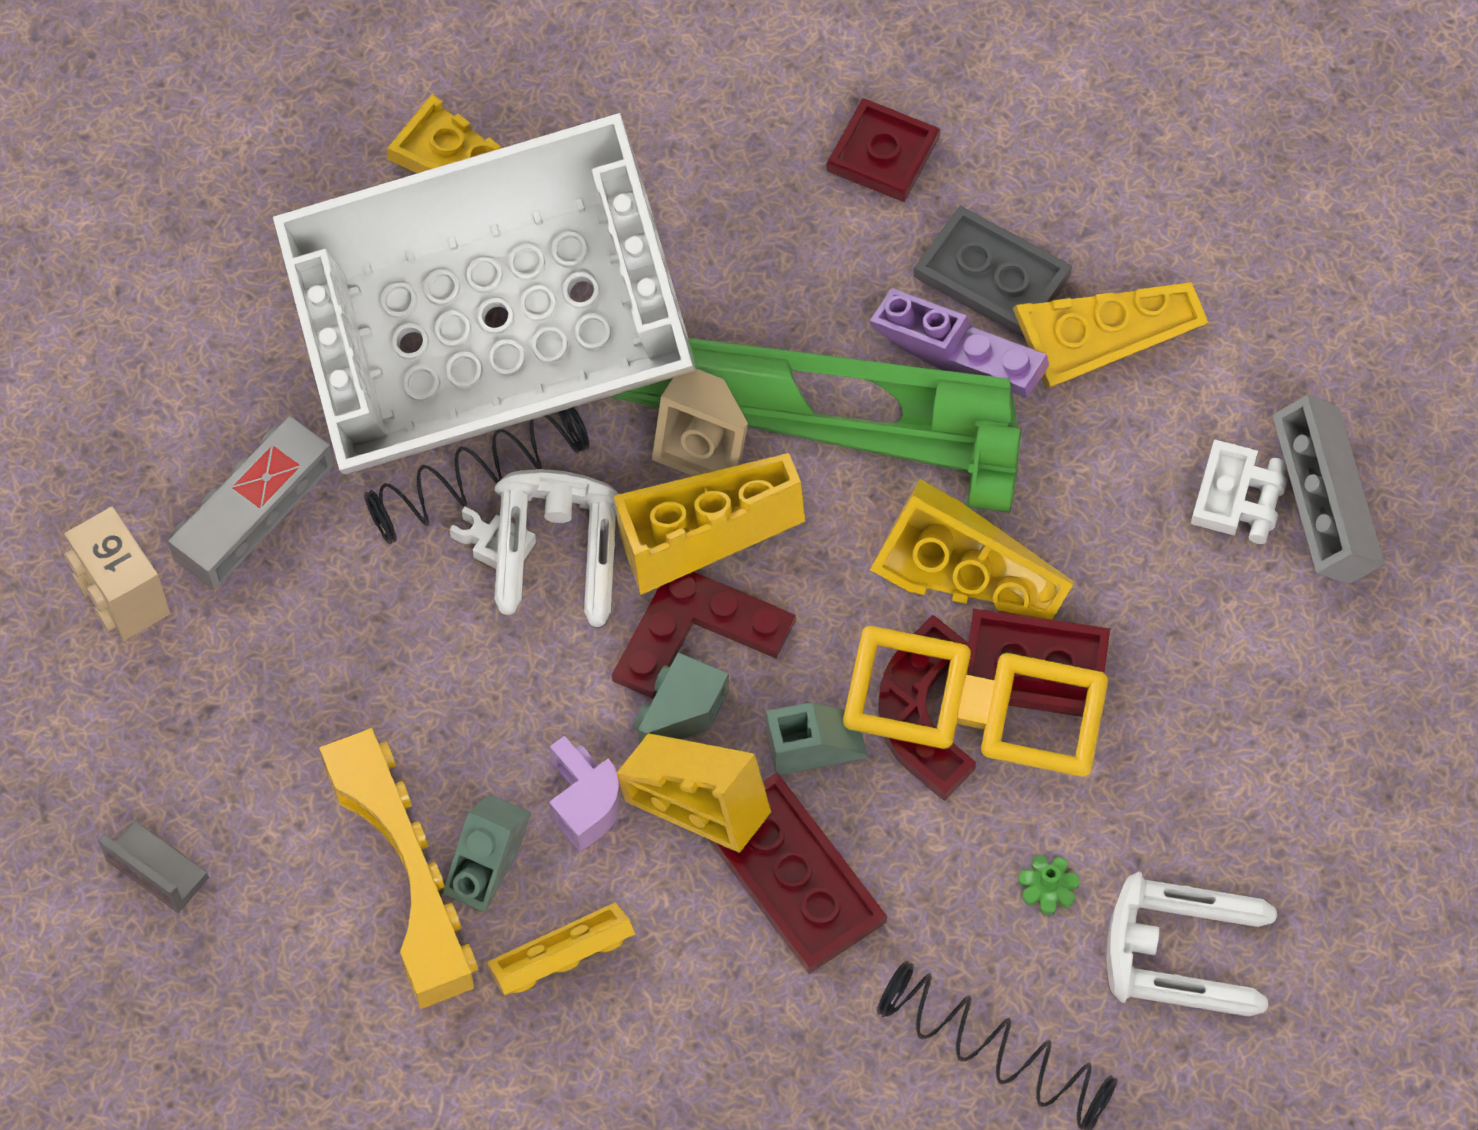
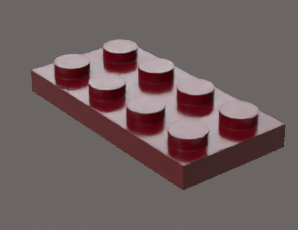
(803, 882)

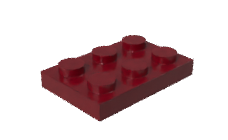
(1041, 639)

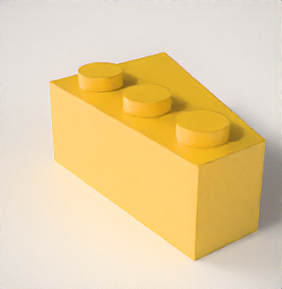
(697, 788)

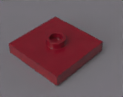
(883, 149)

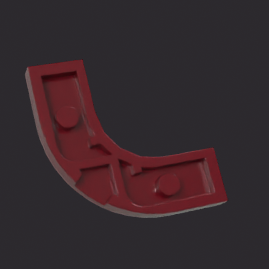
(904, 698)

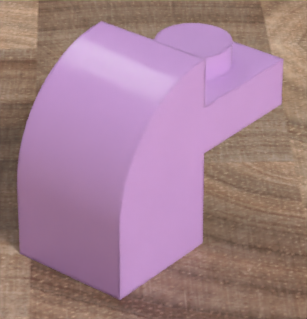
(592, 800)

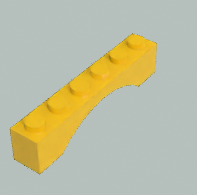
(430, 949)

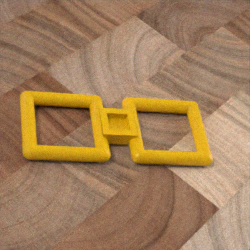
(976, 701)

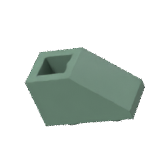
(685, 700)
(811, 738)
(485, 851)

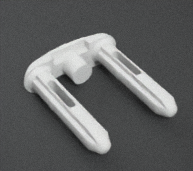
(559, 491)
(1128, 937)

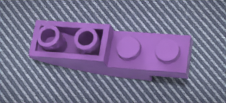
(951, 344)

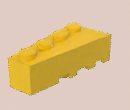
(706, 518)

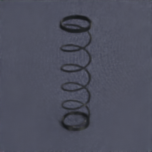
(380, 515)
(898, 985)

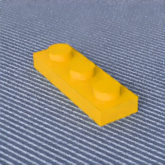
(560, 949)

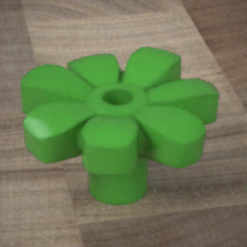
(1048, 884)

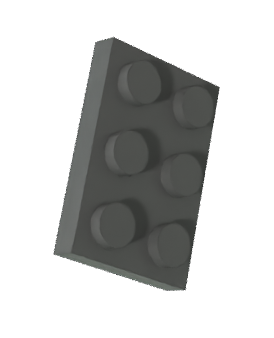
(990, 268)

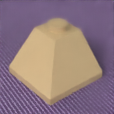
(699, 425)

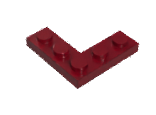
(706, 604)

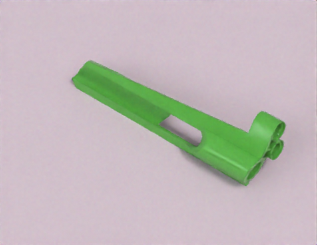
(946, 418)

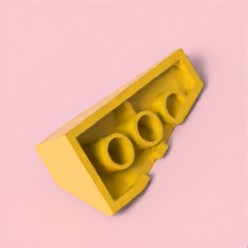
(956, 551)

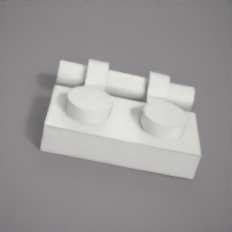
(1224, 491)

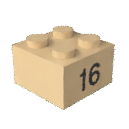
(115, 574)

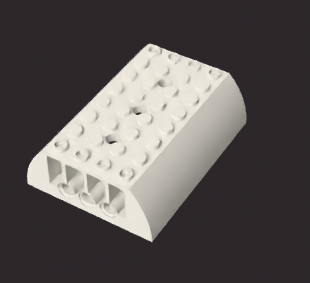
(474, 238)

